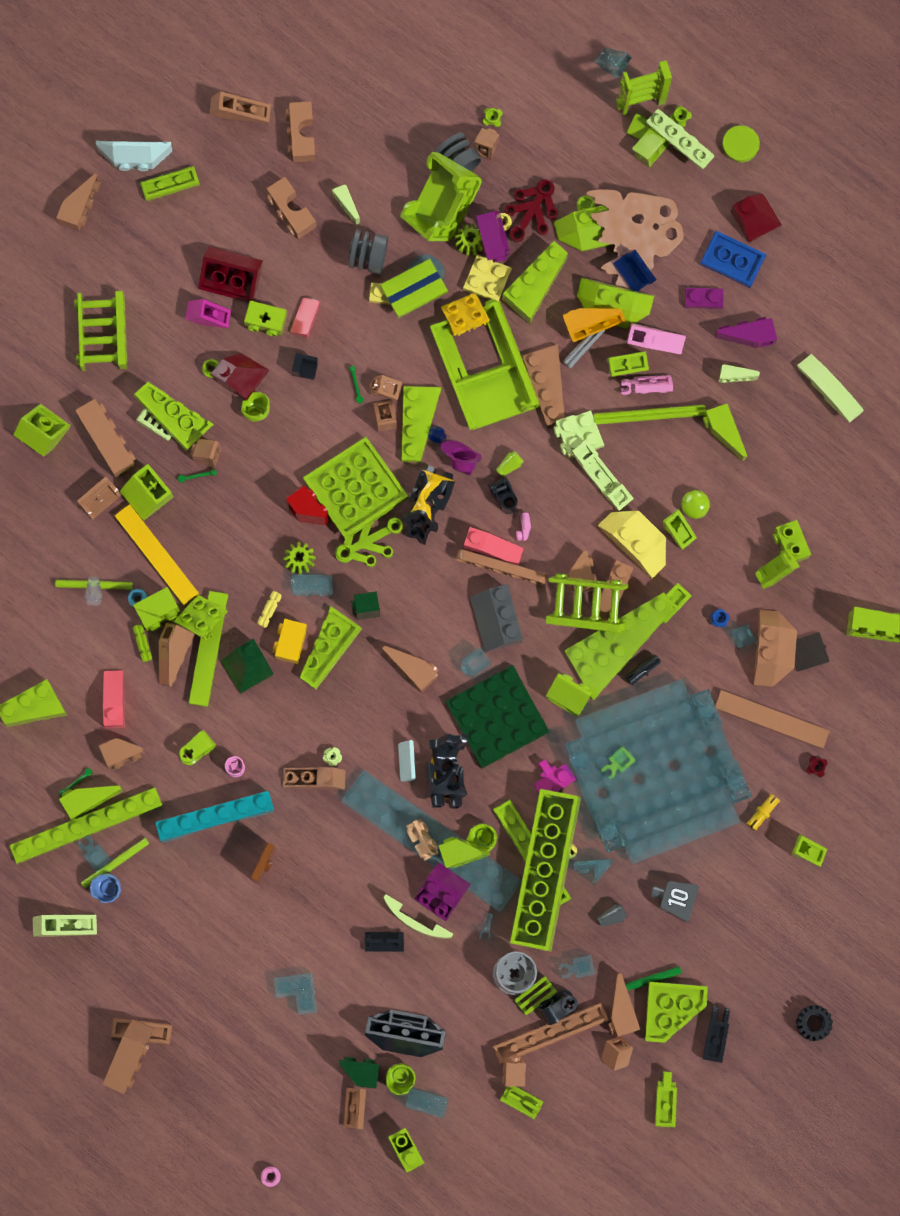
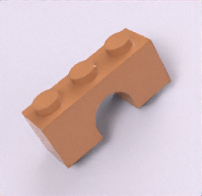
(300, 116)
(299, 221)

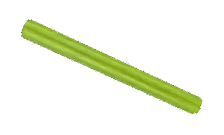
(649, 414)

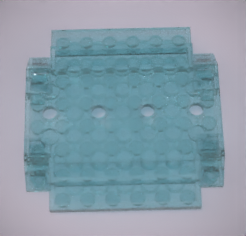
(643, 740)

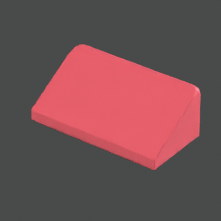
(305, 317)

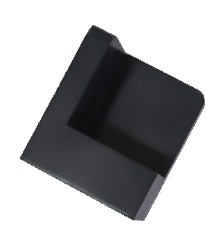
(305, 366)

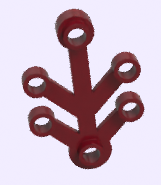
(533, 208)

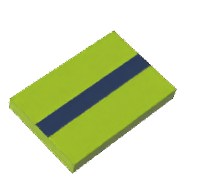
(414, 288)

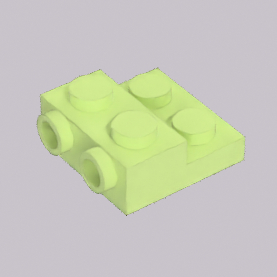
(575, 430)

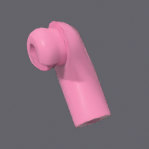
(526, 527)

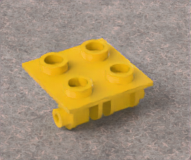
(465, 314)

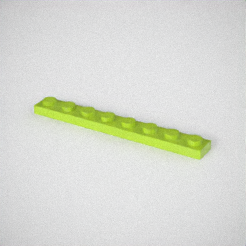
(85, 825)

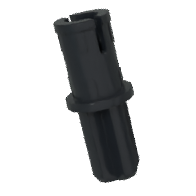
(643, 669)

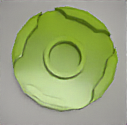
(741, 144)

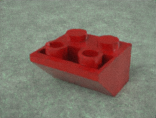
(306, 508)

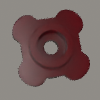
(822, 763)

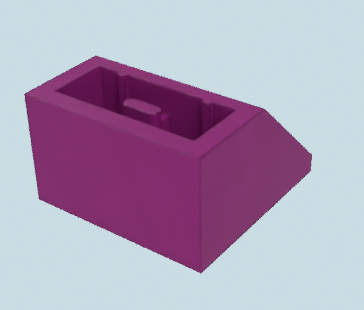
(442, 891)

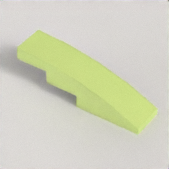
(830, 388)

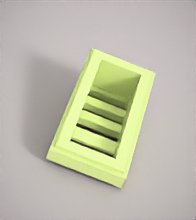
(344, 198)
(736, 374)
(153, 428)

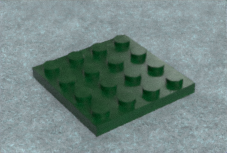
(497, 716)

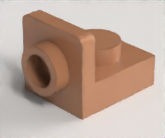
(385, 387)

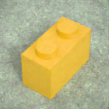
(290, 641)

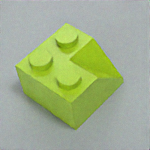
(157, 609)

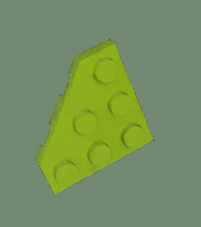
(671, 1008)

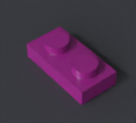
(704, 298)

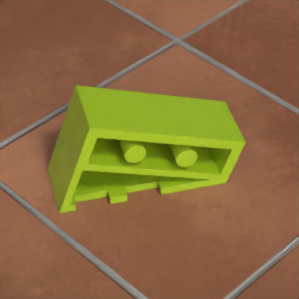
(32, 705)

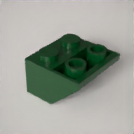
(361, 1073)

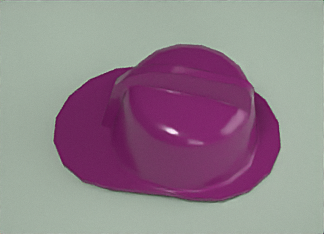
(461, 456)

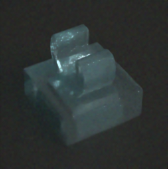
(742, 636)

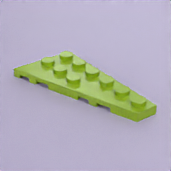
(607, 652)

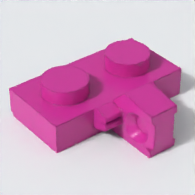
(553, 778)

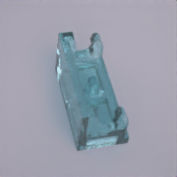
(427, 1103)

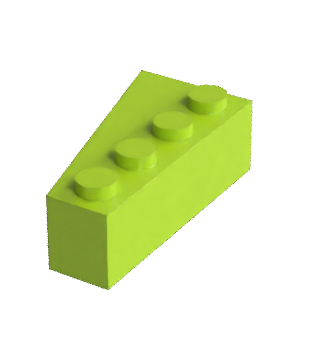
(535, 282)
(873, 624)

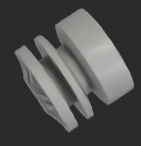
(525, 974)

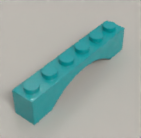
(213, 816)

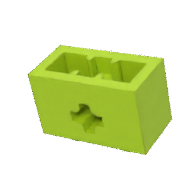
(258, 311)

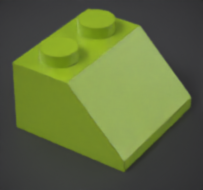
(41, 429)
(460, 852)

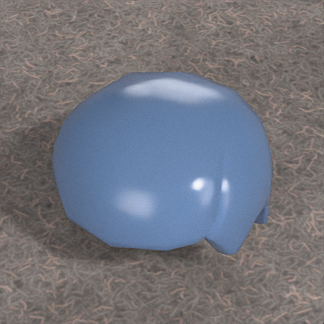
(105, 888)

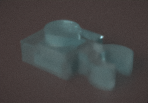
(96, 855)
(581, 967)

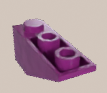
(753, 334)

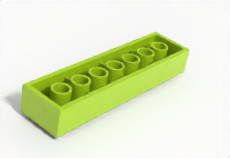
(545, 870)

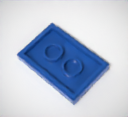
(733, 259)

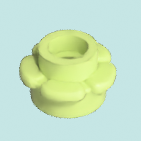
(332, 761)

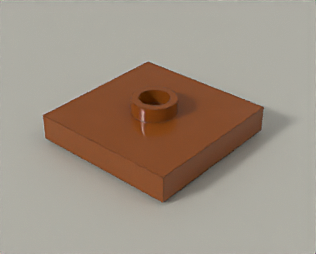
(264, 863)

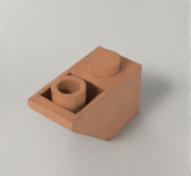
(582, 570)
(118, 752)

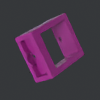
(493, 236)

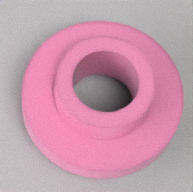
(275, 1181)

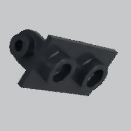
(384, 941)

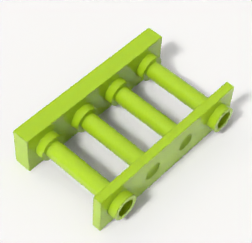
(644, 88)
(117, 321)
(576, 618)

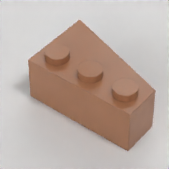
(128, 1057)

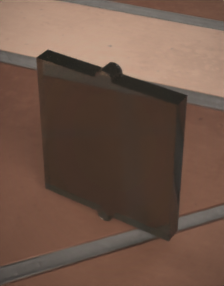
(810, 652)

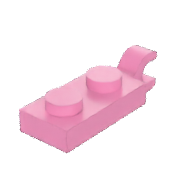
(647, 384)

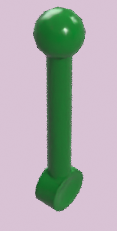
(359, 399)
(213, 472)
(88, 772)

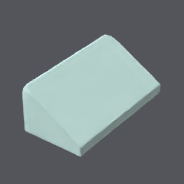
(406, 761)

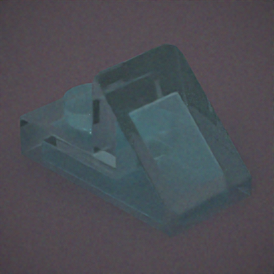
(613, 61)
(598, 866)

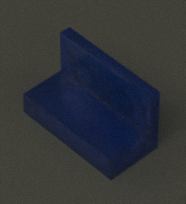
(634, 270)

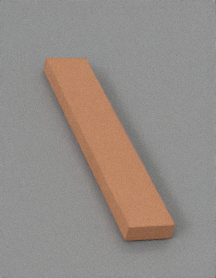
(772, 719)
(550, 1034)

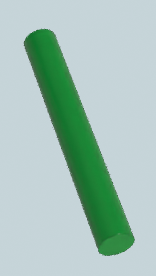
(653, 978)

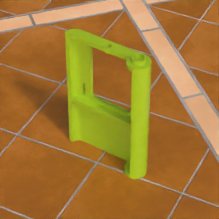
(494, 392)

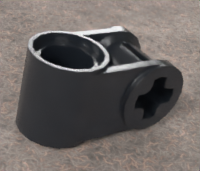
(502, 492)
(556, 1008)

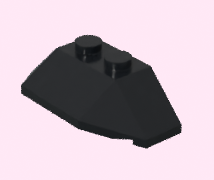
(405, 1033)

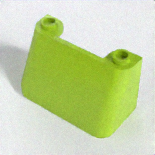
(442, 200)

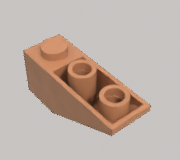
(75, 206)
(172, 650)
(314, 778)

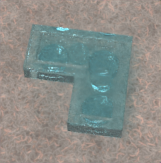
(302, 987)

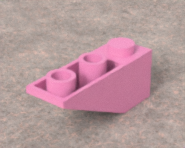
(655, 339)

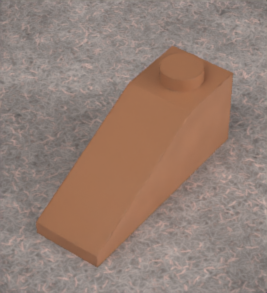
(239, 108)
(619, 572)
(415, 669)
(622, 1013)

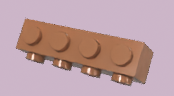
(105, 438)

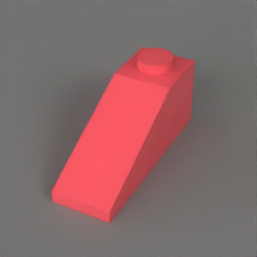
(492, 546)
(113, 700)

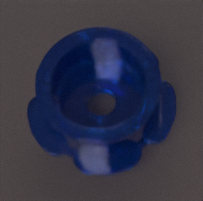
(437, 434)

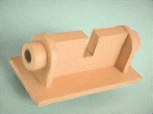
(419, 831)

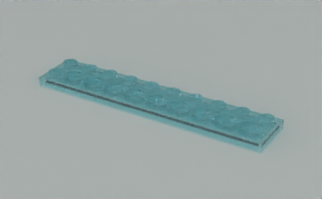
(393, 813)

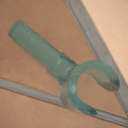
(487, 926)

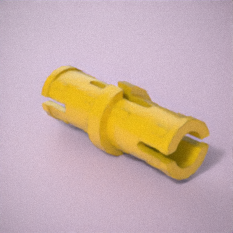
(763, 812)

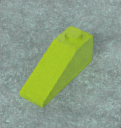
(723, 427)
(83, 800)

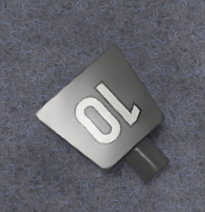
(676, 899)

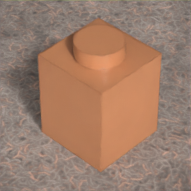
(514, 1071)

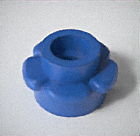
(719, 613)

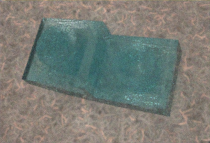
(311, 584)

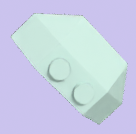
(134, 155)

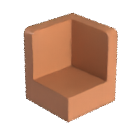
(617, 1053)

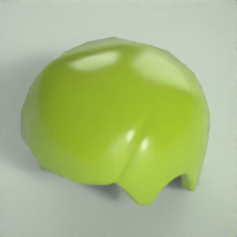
(256, 407)
(695, 504)
(483, 836)
(400, 1079)

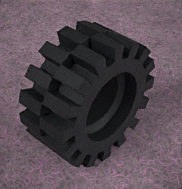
(804, 1029)

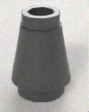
(613, 915)

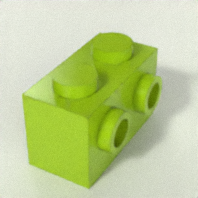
(791, 537)

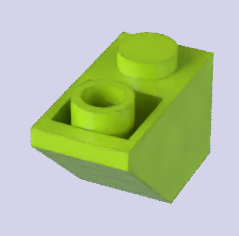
(406, 1150)

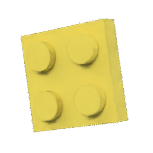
(487, 278)

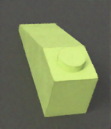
(64, 925)

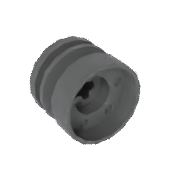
(457, 150)
(368, 251)

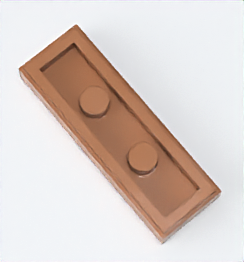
(161, 1032)

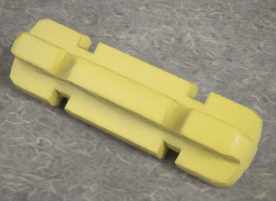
(269, 609)

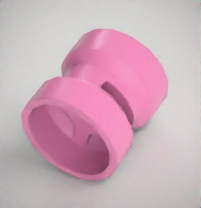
(235, 766)

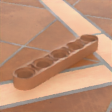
(501, 567)

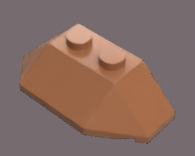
(773, 648)

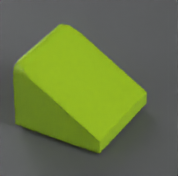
(638, 126)

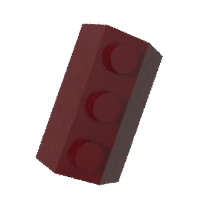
(230, 274)

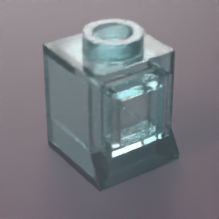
(475, 663)

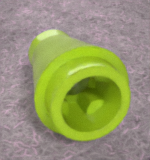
(509, 464)

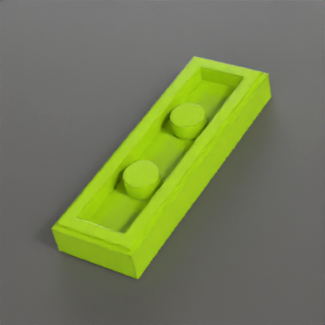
(170, 183)

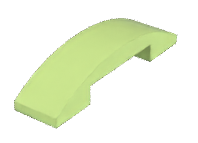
(601, 476)
(438, 931)

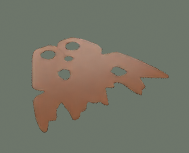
(630, 235)

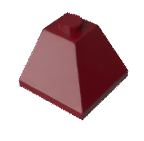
(755, 216)
(239, 374)

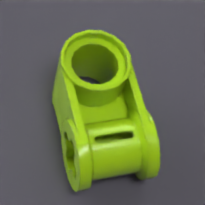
(199, 746)

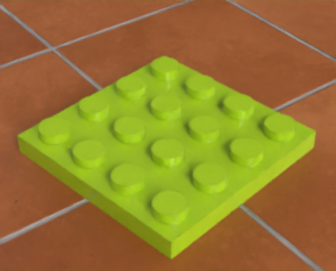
(356, 488)

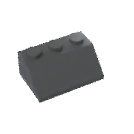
(496, 618)

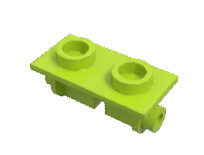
(521, 1101)

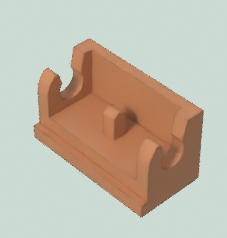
(99, 498)

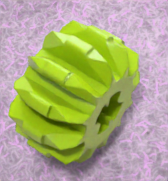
(462, 241)
(307, 558)

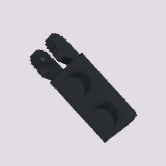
(716, 1036)

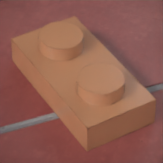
(354, 1108)

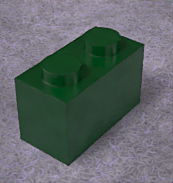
(365, 605)

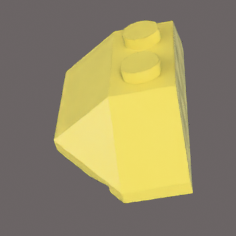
(637, 539)

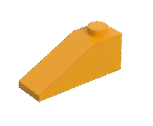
(590, 321)

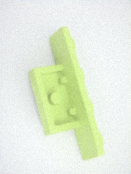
(680, 139)

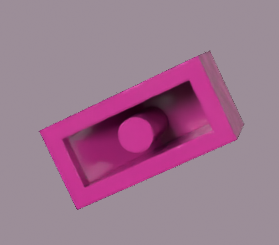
(207, 313)

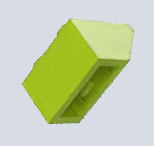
(146, 492)
(568, 694)

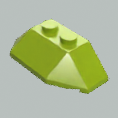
(581, 230)
(601, 295)

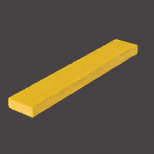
(156, 555)

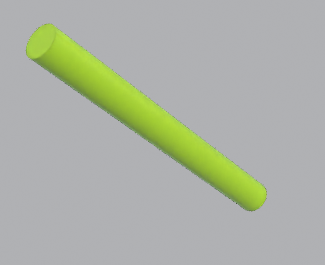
(103, 584)
(116, 862)

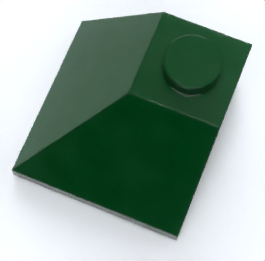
(247, 666)

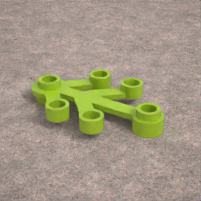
(366, 542)

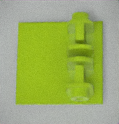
(201, 617)

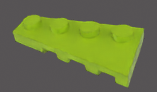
(418, 413)
(178, 420)
(333, 641)

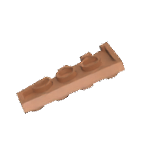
(545, 375)

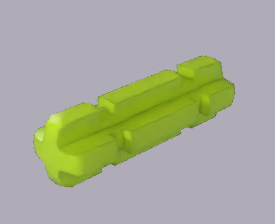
(142, 643)

